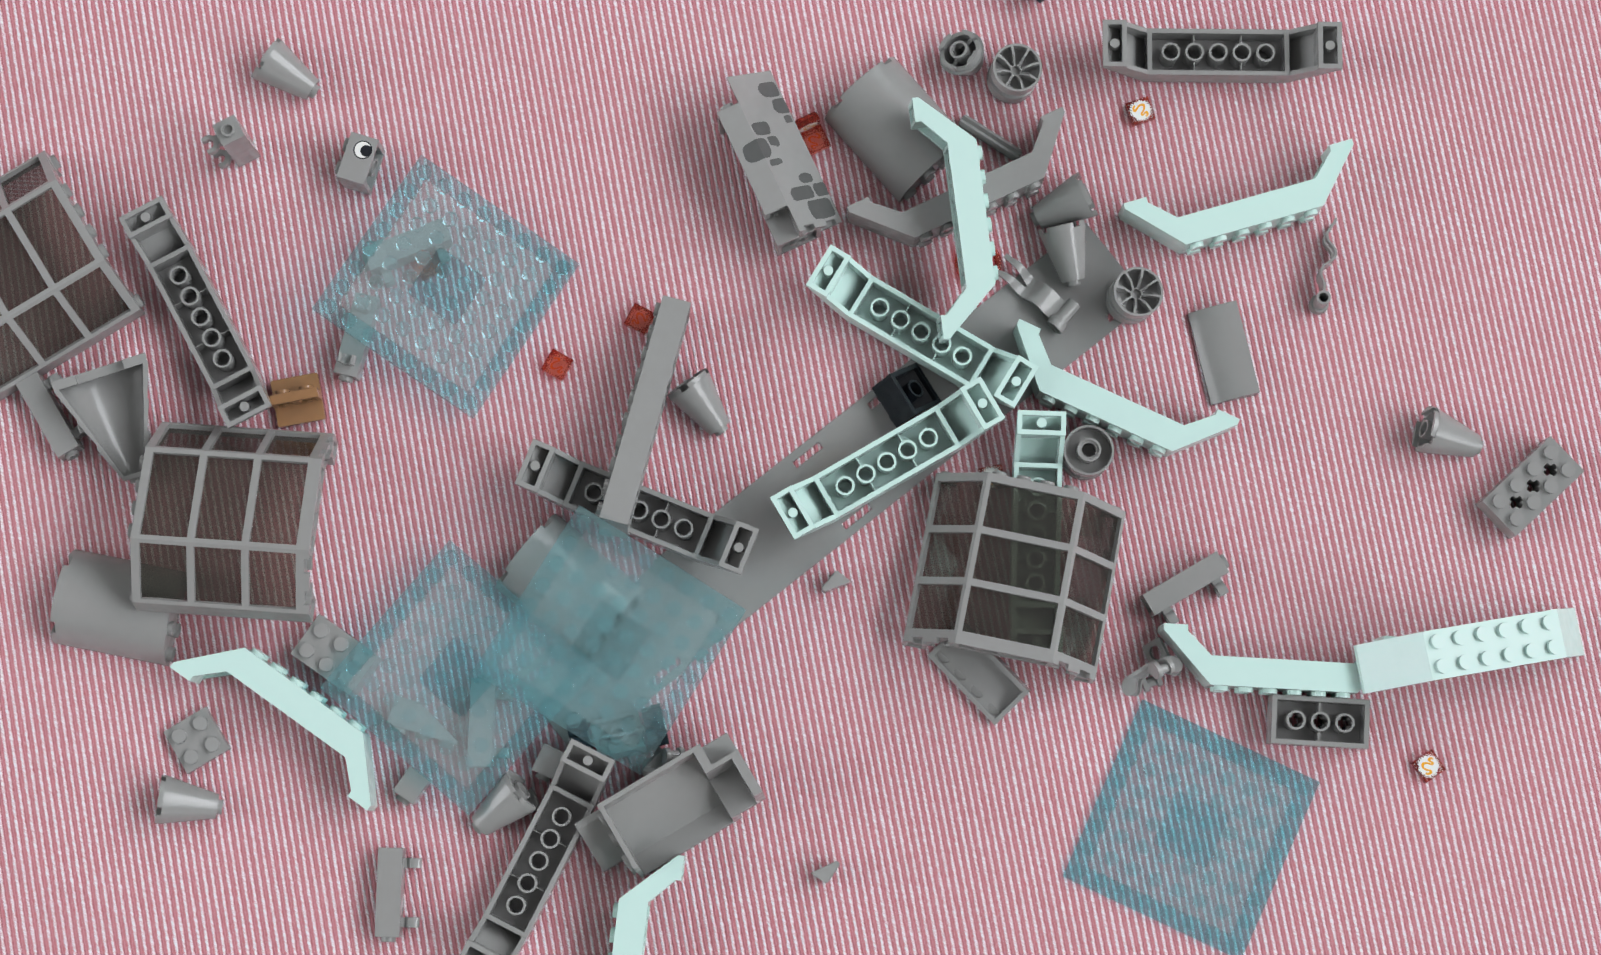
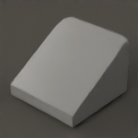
(835, 581)
(826, 872)

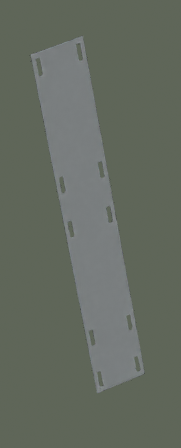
(776, 556)

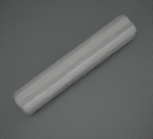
(990, 138)

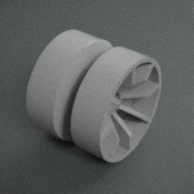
(1014, 73)
(1134, 295)
(1087, 452)

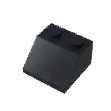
(906, 394)

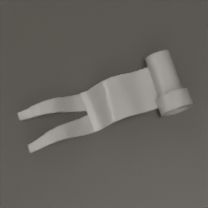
(1042, 296)
(1319, 303)

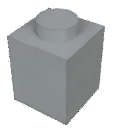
(547, 762)
(411, 787)

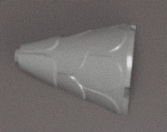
(112, 410)

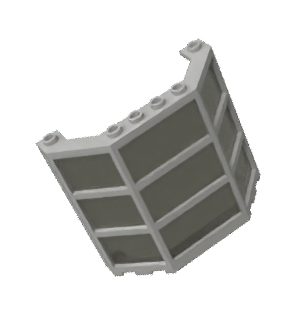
(53, 276)
(228, 521)
(1015, 571)

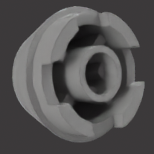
(962, 53)

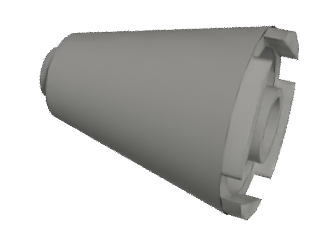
(286, 72)
(1064, 204)
(1066, 250)
(701, 402)
(1444, 435)
(185, 802)
(505, 804)

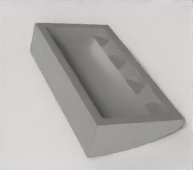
(1223, 353)
(982, 679)

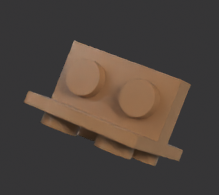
(297, 400)

